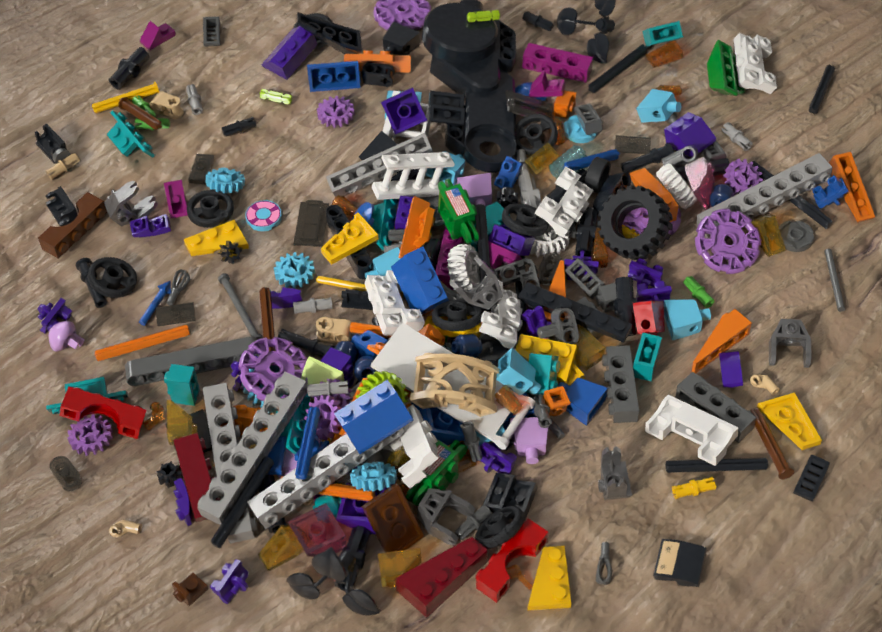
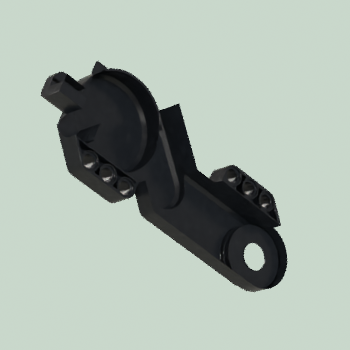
(474, 63)

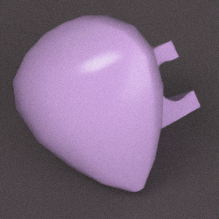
(64, 334)

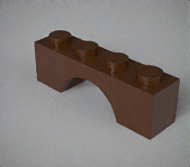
(59, 239)

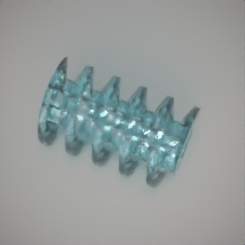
(573, 153)

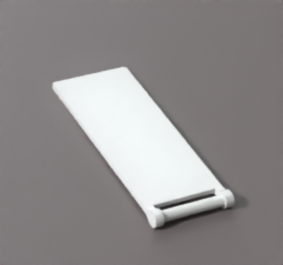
(399, 358)

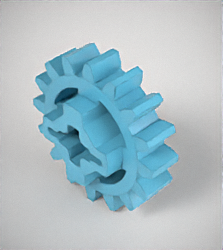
(225, 180)
(294, 270)
(373, 476)

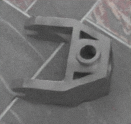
(122, 210)
(478, 295)
(790, 333)
(614, 475)
(433, 506)

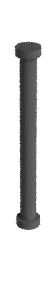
(224, 279)

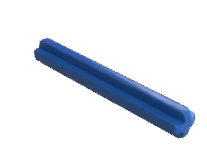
(586, 161)
(307, 443)

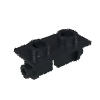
(356, 300)

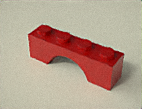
(81, 403)
(494, 579)

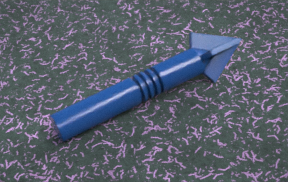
(165, 288)

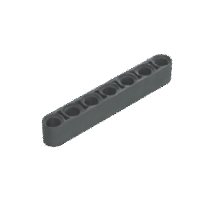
(202, 358)

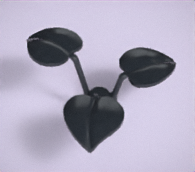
(599, 45)
(337, 568)

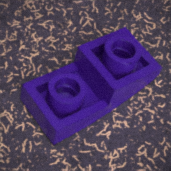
(145, 228)
(285, 298)
(731, 369)
(183, 503)

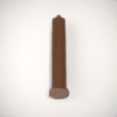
(126, 104)
(267, 314)
(772, 445)

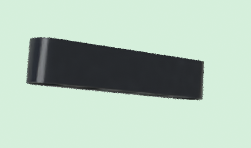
(359, 260)

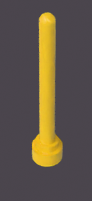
(344, 284)

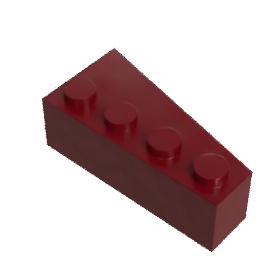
(194, 469)
(441, 576)

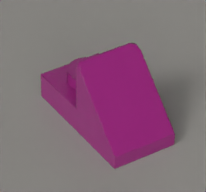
(155, 36)
(546, 88)
(176, 198)
(500, 254)

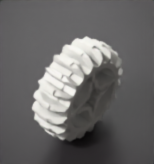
(676, 186)
(550, 242)
(463, 267)

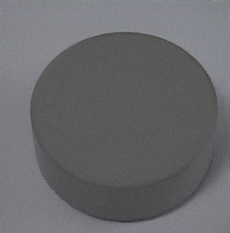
(60, 154)

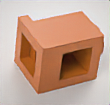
(564, 104)
(559, 404)

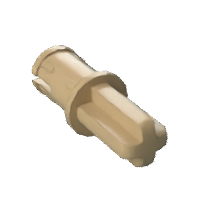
(63, 166)

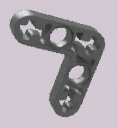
(524, 276)

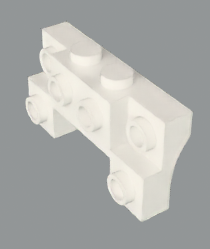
(750, 65)
(564, 213)
(388, 304)
(504, 318)
(694, 424)
(419, 446)

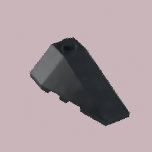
(337, 36)

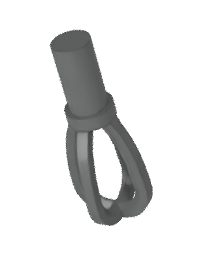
(175, 291)
(604, 558)

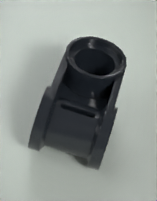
(376, 74)

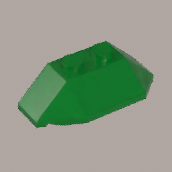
(723, 70)

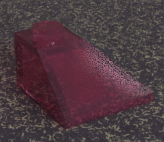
(701, 180)
(318, 531)

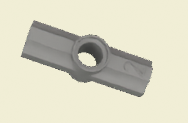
(528, 193)

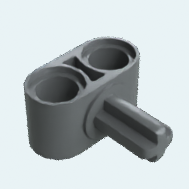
(559, 328)

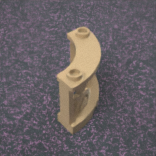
(471, 368)

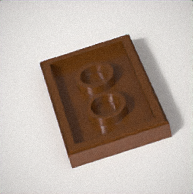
(393, 520)

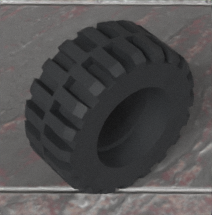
(617, 209)

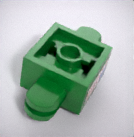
(457, 211)
(440, 473)

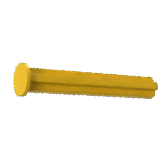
(113, 102)

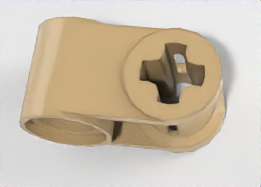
(167, 105)
(335, 331)

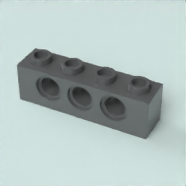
(621, 384)
(726, 408)

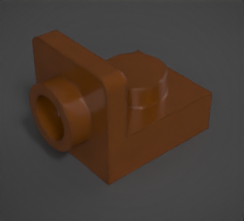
(189, 589)

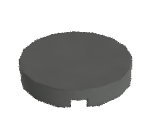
(796, 236)

